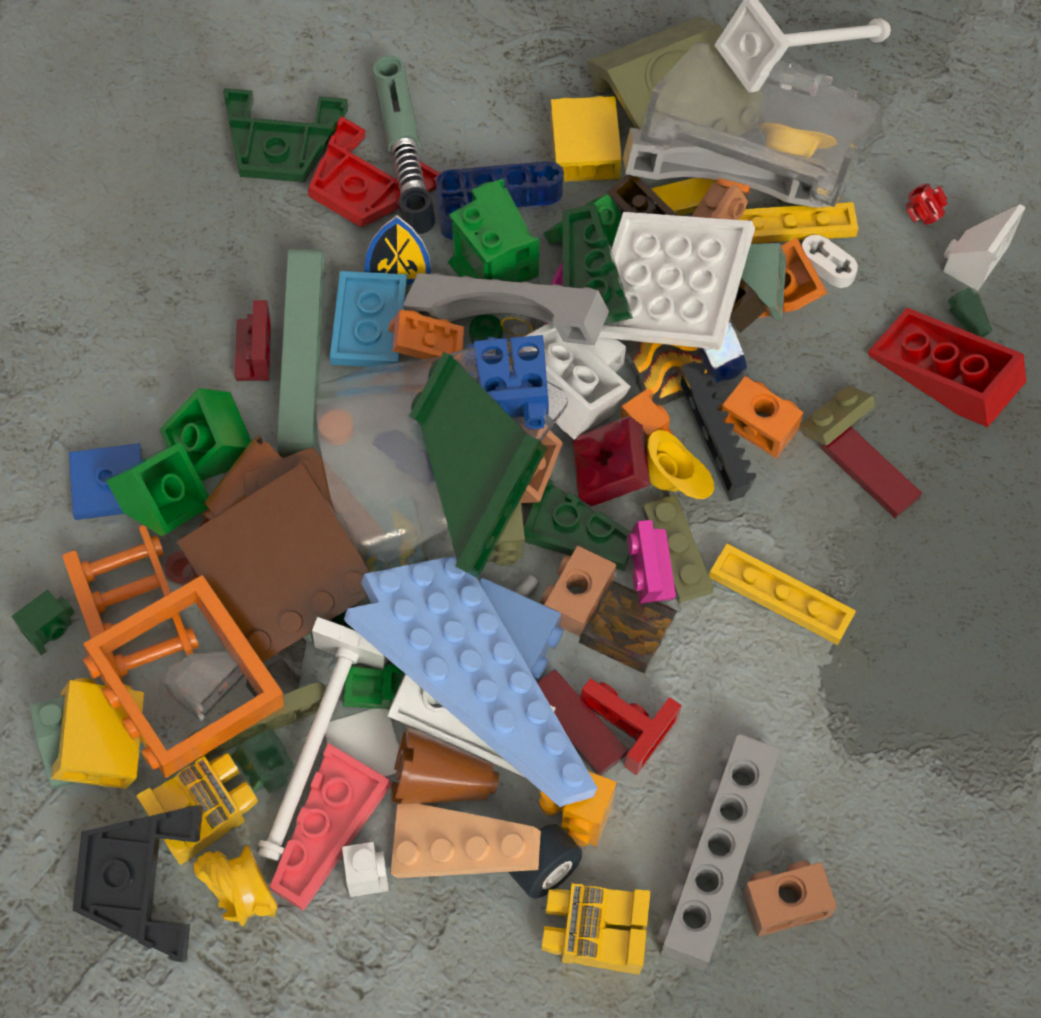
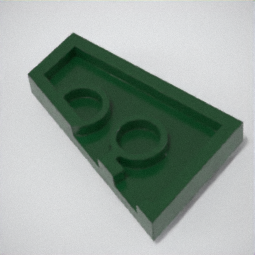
(564, 522)

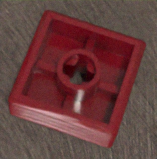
(610, 461)

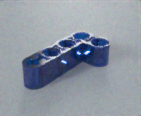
(536, 185)

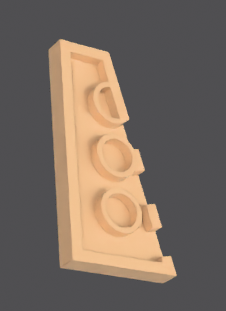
(458, 843)

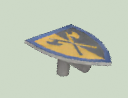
(397, 251)

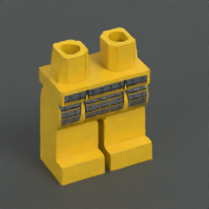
(202, 786)
(601, 927)

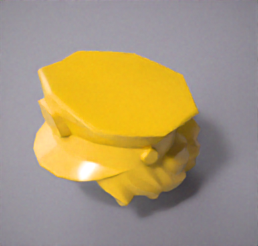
(236, 885)

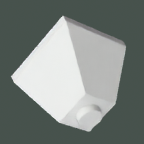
(982, 247)

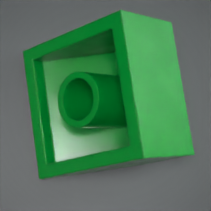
(209, 431)
(160, 490)

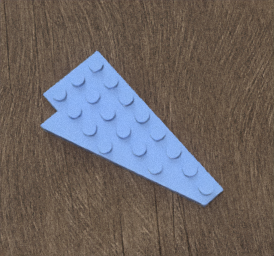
(455, 647)

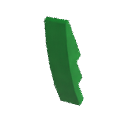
(372, 687)

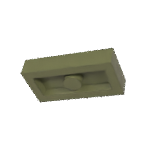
(837, 415)

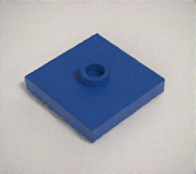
(89, 474)

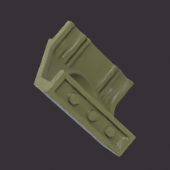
(641, 65)

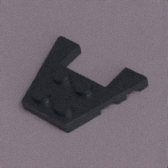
(120, 872)

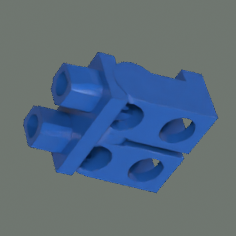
(518, 393)

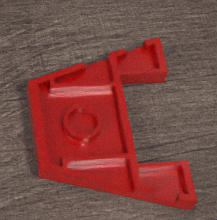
(352, 184)

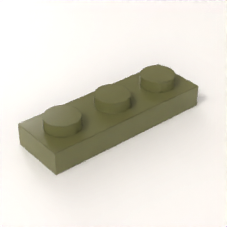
(688, 568)

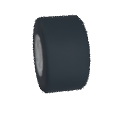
(557, 861)

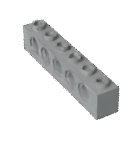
(696, 945)

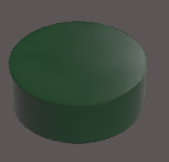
(484, 327)

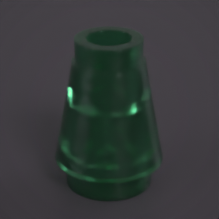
(970, 312)

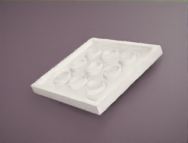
(679, 277)

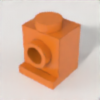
(647, 413)

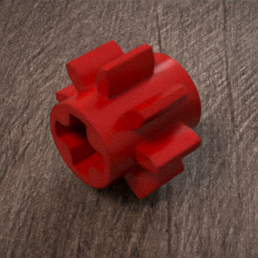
(926, 204)

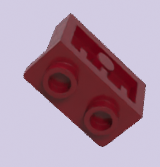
(254, 344)

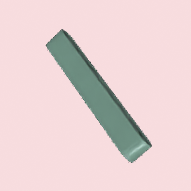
(300, 351)

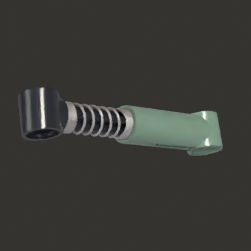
(403, 142)

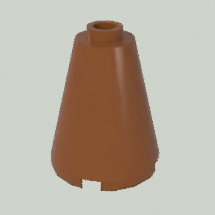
(231, 487)
(439, 772)

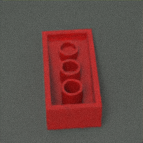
(952, 365)

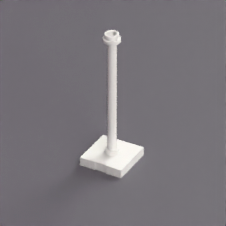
(755, 42)
(349, 649)

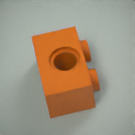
(769, 432)

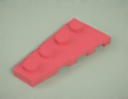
(334, 813)

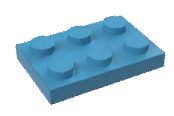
(362, 318)

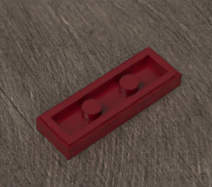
(872, 472)
(583, 727)

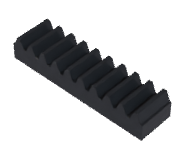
(714, 430)

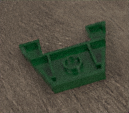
(279, 147)

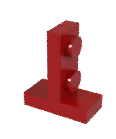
(632, 720)

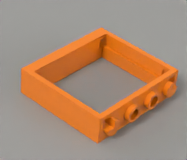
(170, 761)

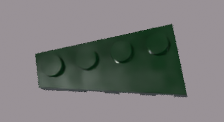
(590, 260)

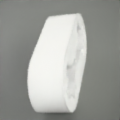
(829, 260)

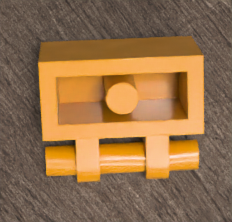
(585, 818)

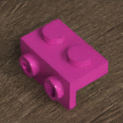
(652, 563)

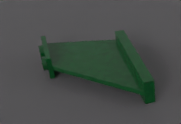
(476, 458)

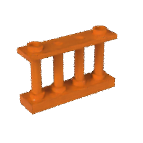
(95, 603)

